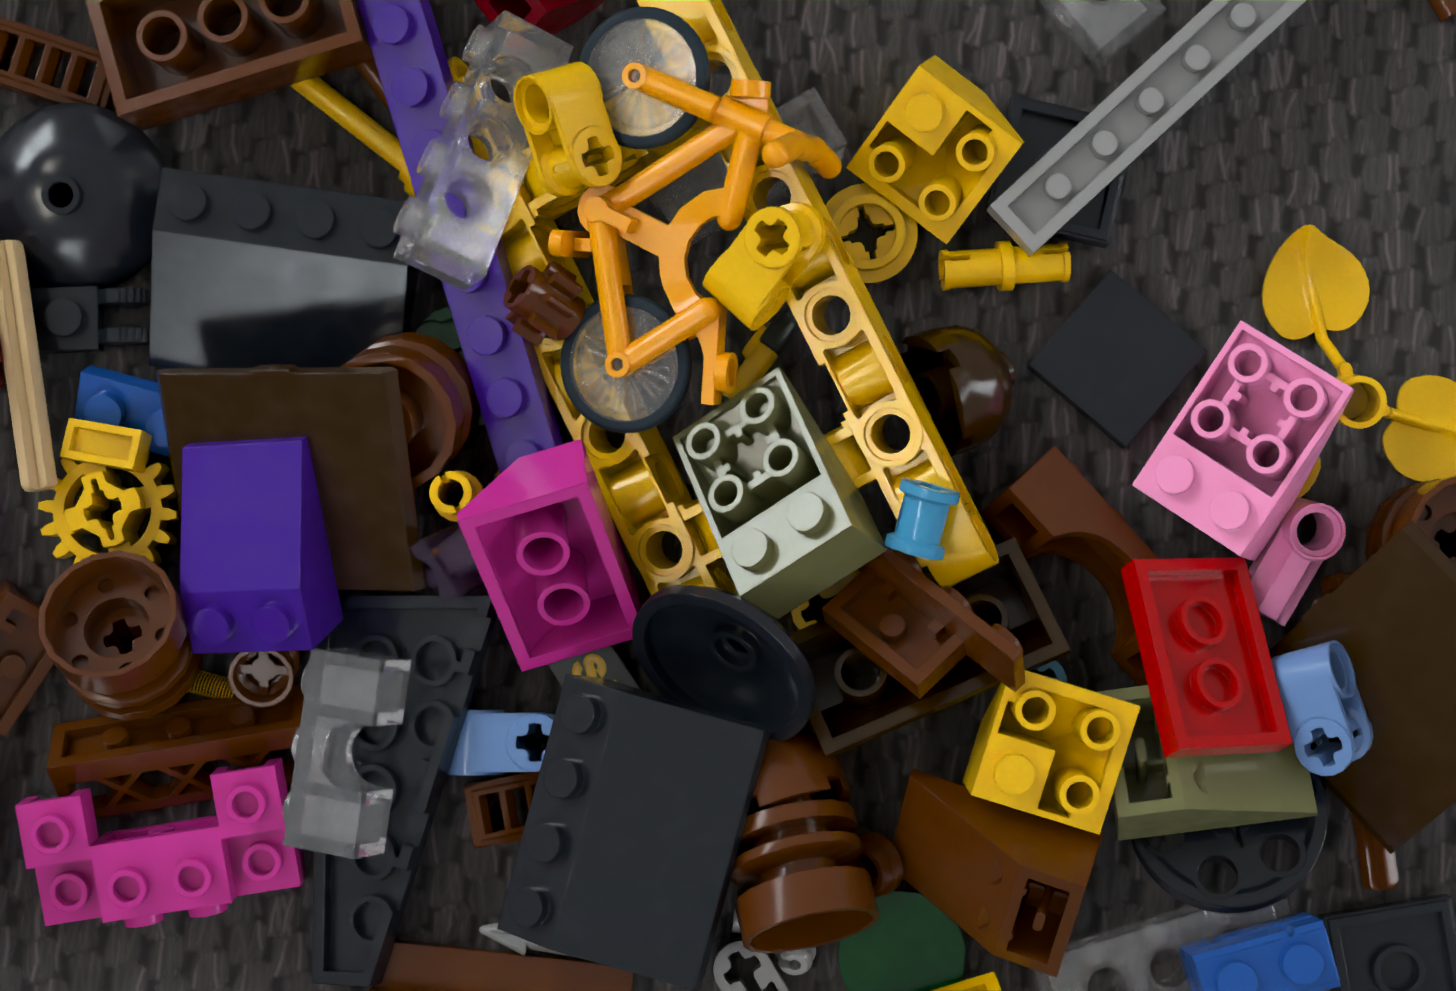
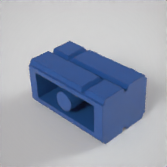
(1267, 956)

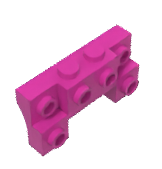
(164, 865)

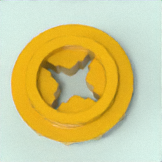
(892, 249)

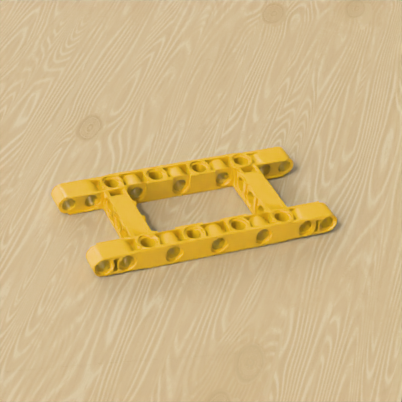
(641, 477)

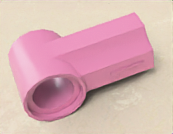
(1288, 567)

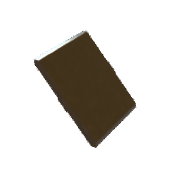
(354, 447)
(1402, 643)

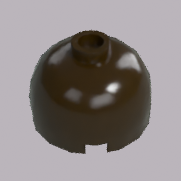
(961, 383)

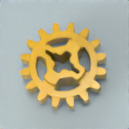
(85, 518)

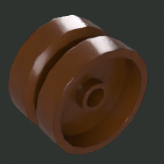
(435, 398)

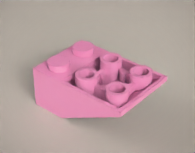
(1245, 441)

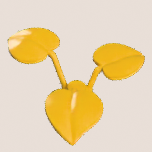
(1324, 287)

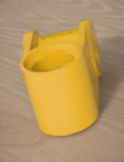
(565, 124)
(758, 268)

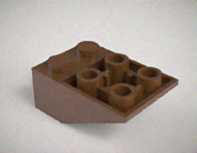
(995, 869)

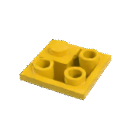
(937, 148)
(1051, 750)

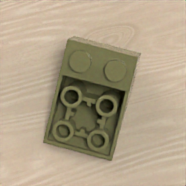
(777, 496)
(1201, 792)

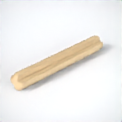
(24, 372)

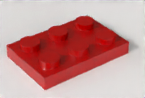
(1205, 657)

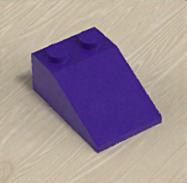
(254, 548)

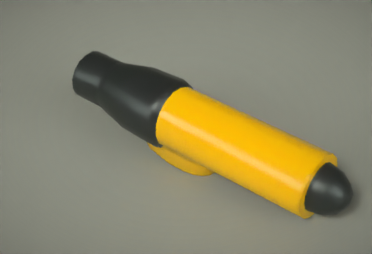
(763, 351)

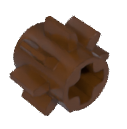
(544, 303)

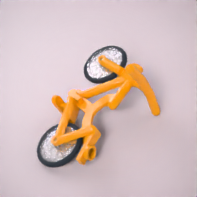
(630, 354)

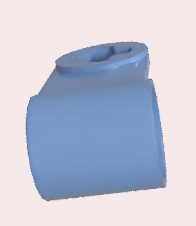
(1321, 703)
(495, 742)

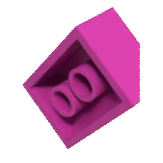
(552, 557)

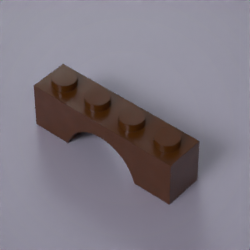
(1062, 515)

